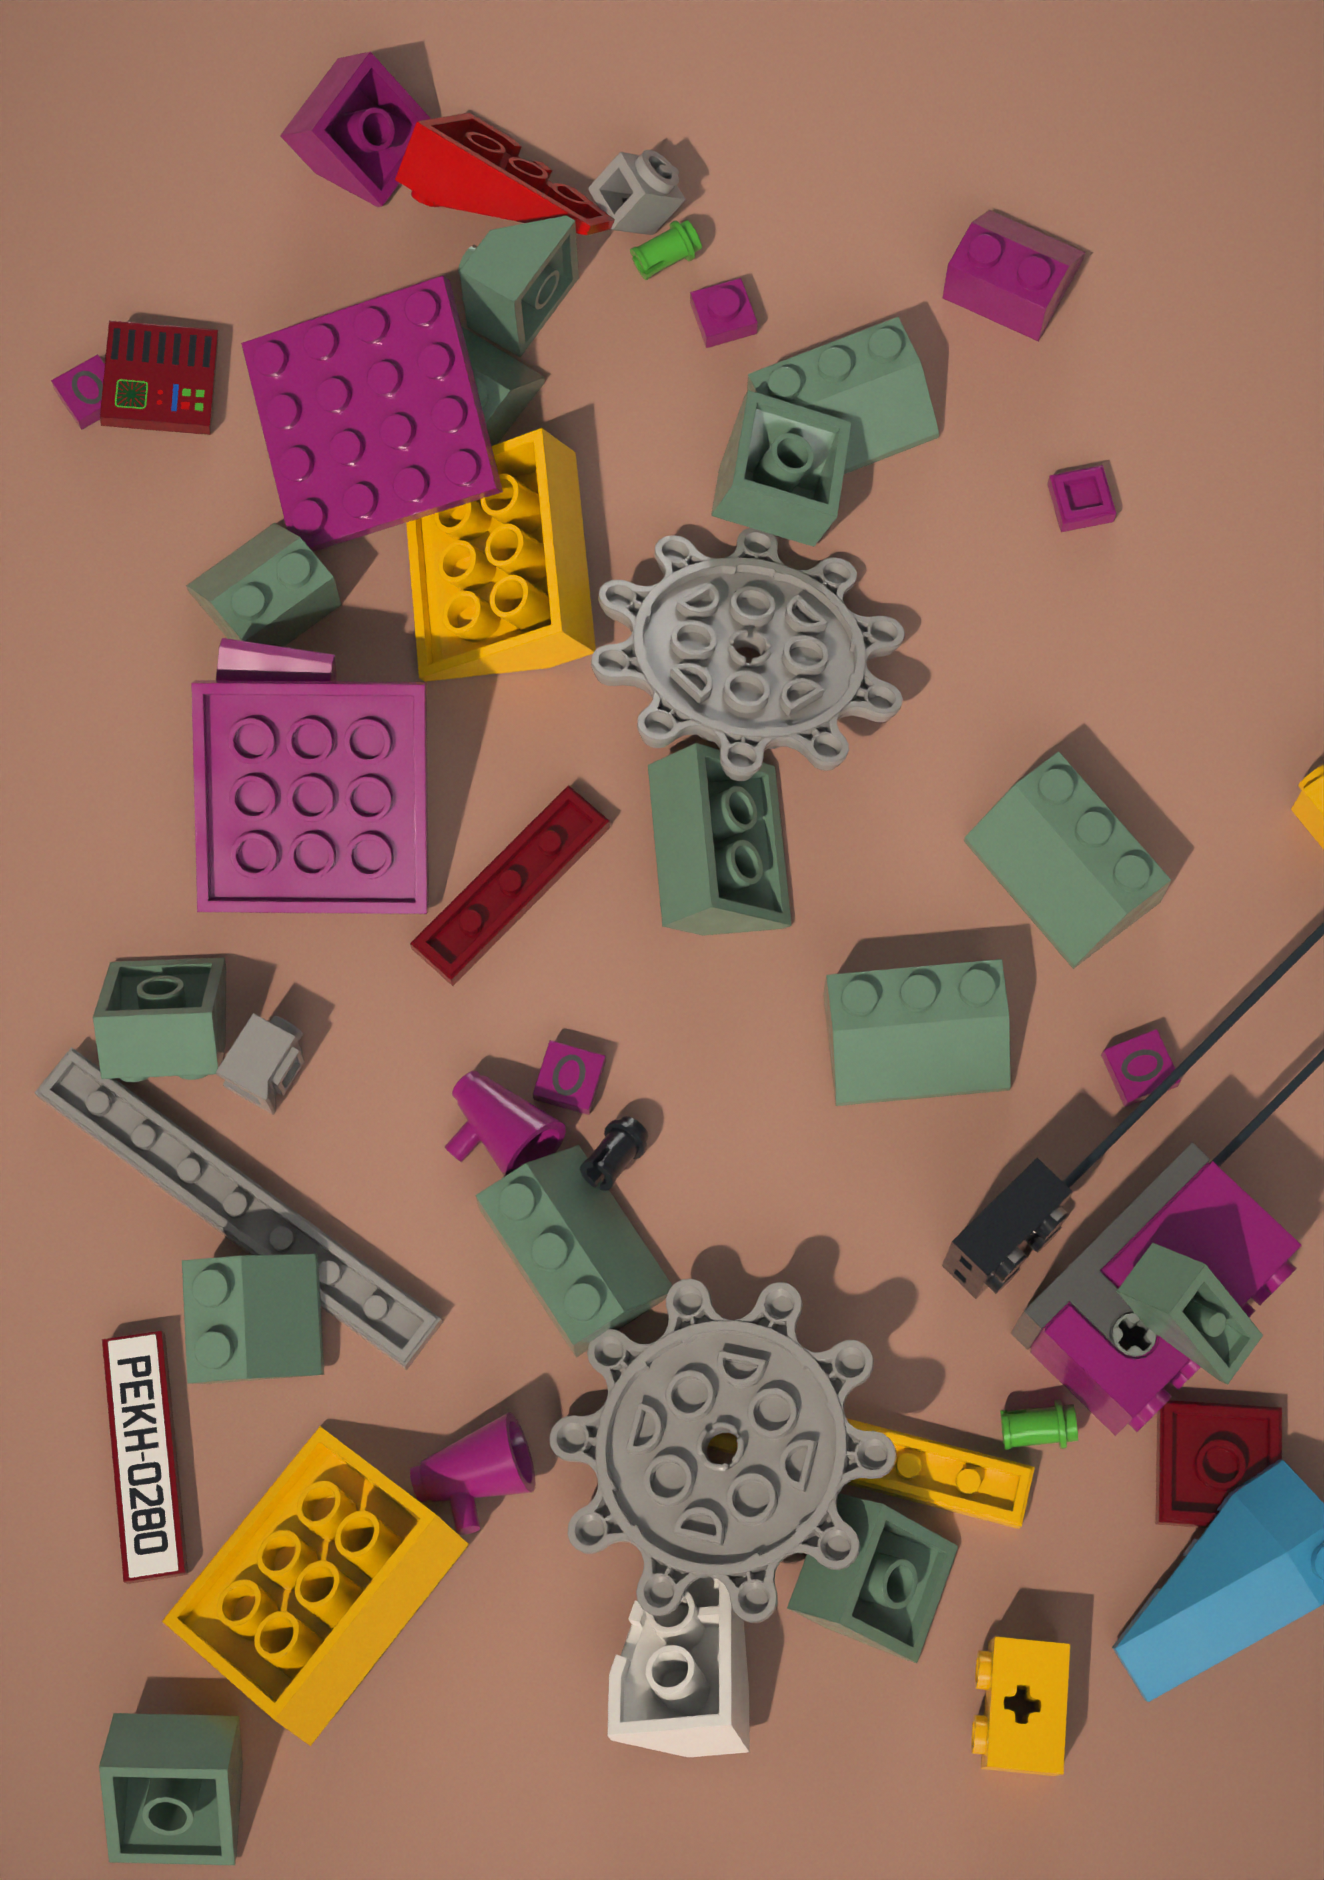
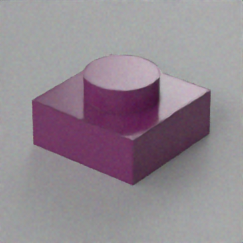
(723, 313)

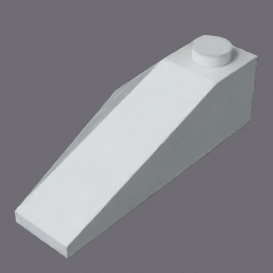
(683, 1678)

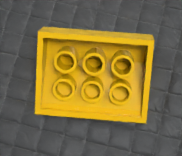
(506, 574)
(315, 1585)

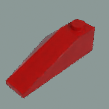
(478, 170)

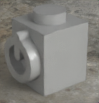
(638, 191)

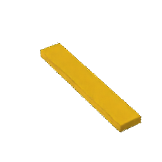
(942, 1477)

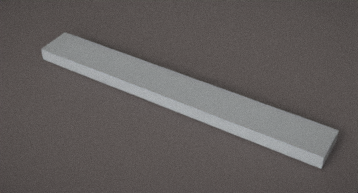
(236, 1204)

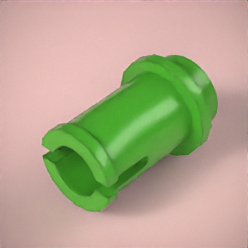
(666, 249)
(1039, 1426)

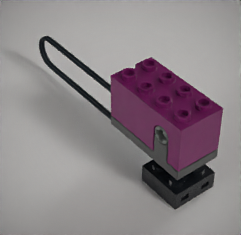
(1187, 1209)

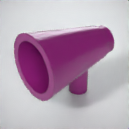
(504, 1123)
(477, 1466)

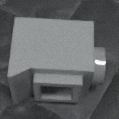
(263, 1061)

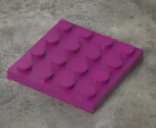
(372, 415)
(311, 796)

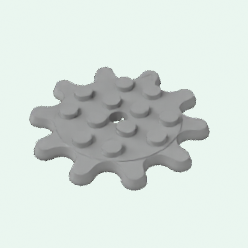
(700, 685)
(788, 1464)

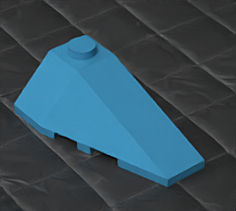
(1235, 1586)

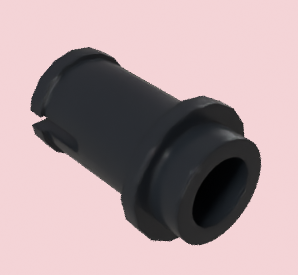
(623, 1141)

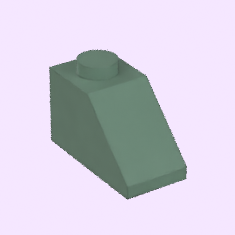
(1190, 1311)

